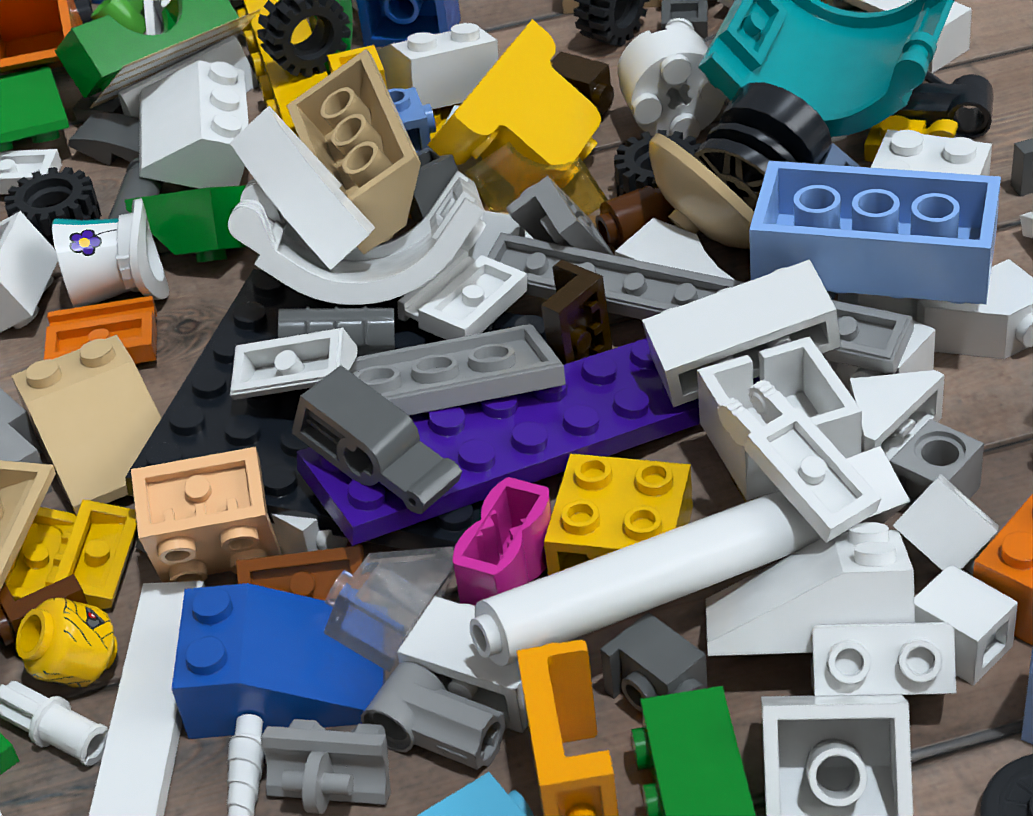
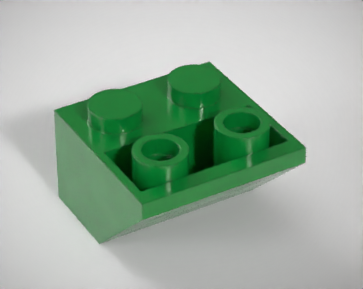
(30, 107)

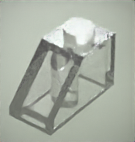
(386, 599)

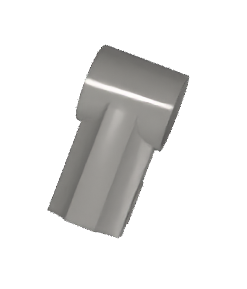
(422, 713)

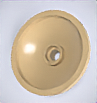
(699, 196)

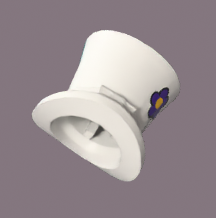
(109, 257)

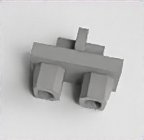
(327, 764)

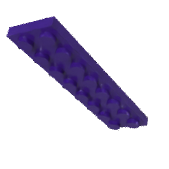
(603, 409)

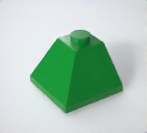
(193, 220)

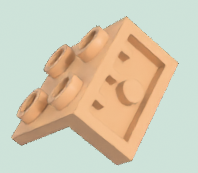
(203, 514)

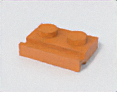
(129, 319)

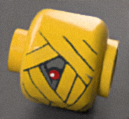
(66, 642)

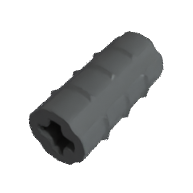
(368, 327)

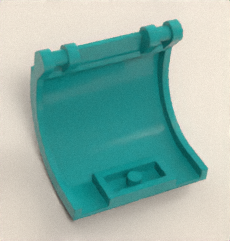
(836, 60)

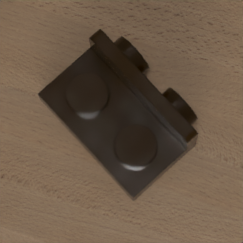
(576, 314)

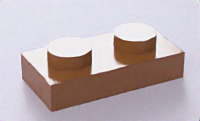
(301, 573)

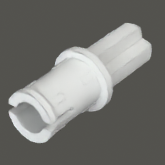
(52, 722)

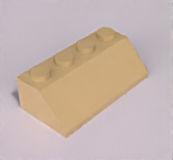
(362, 142)

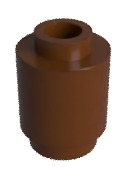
(630, 212)

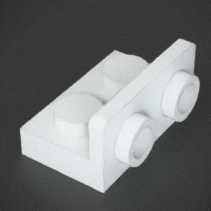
(883, 659)

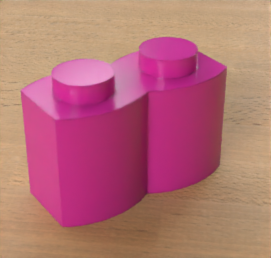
(506, 543)

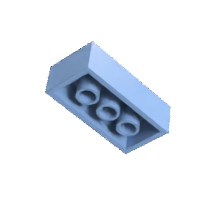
(879, 229)

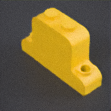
(524, 105)

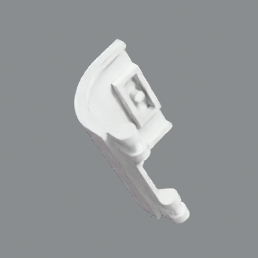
(361, 278)

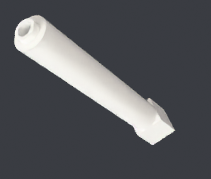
(660, 569)

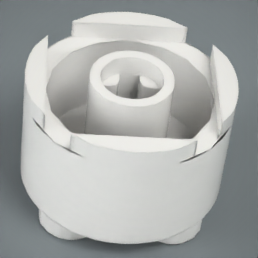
(664, 82)

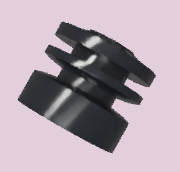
(762, 127)

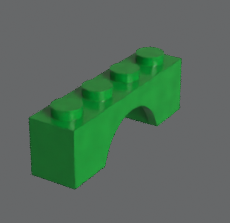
(101, 47)

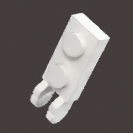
(800, 461)

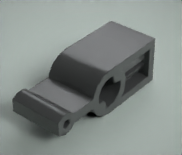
(372, 440)

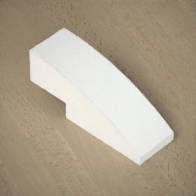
(301, 188)

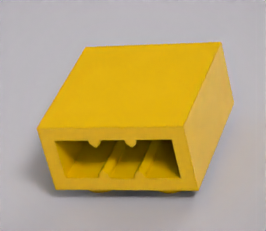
(614, 505)

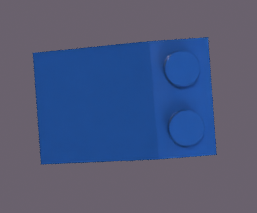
(267, 658)

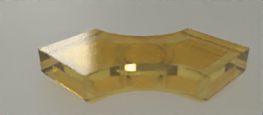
(507, 173)

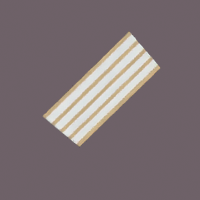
(158, 61)

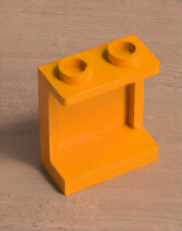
(561, 711)

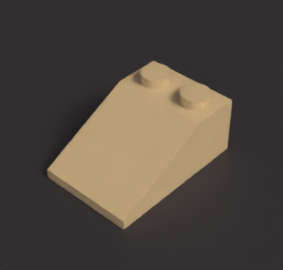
(89, 417)

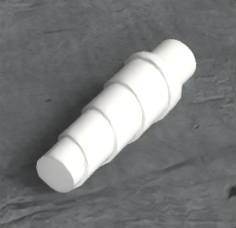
(245, 765)

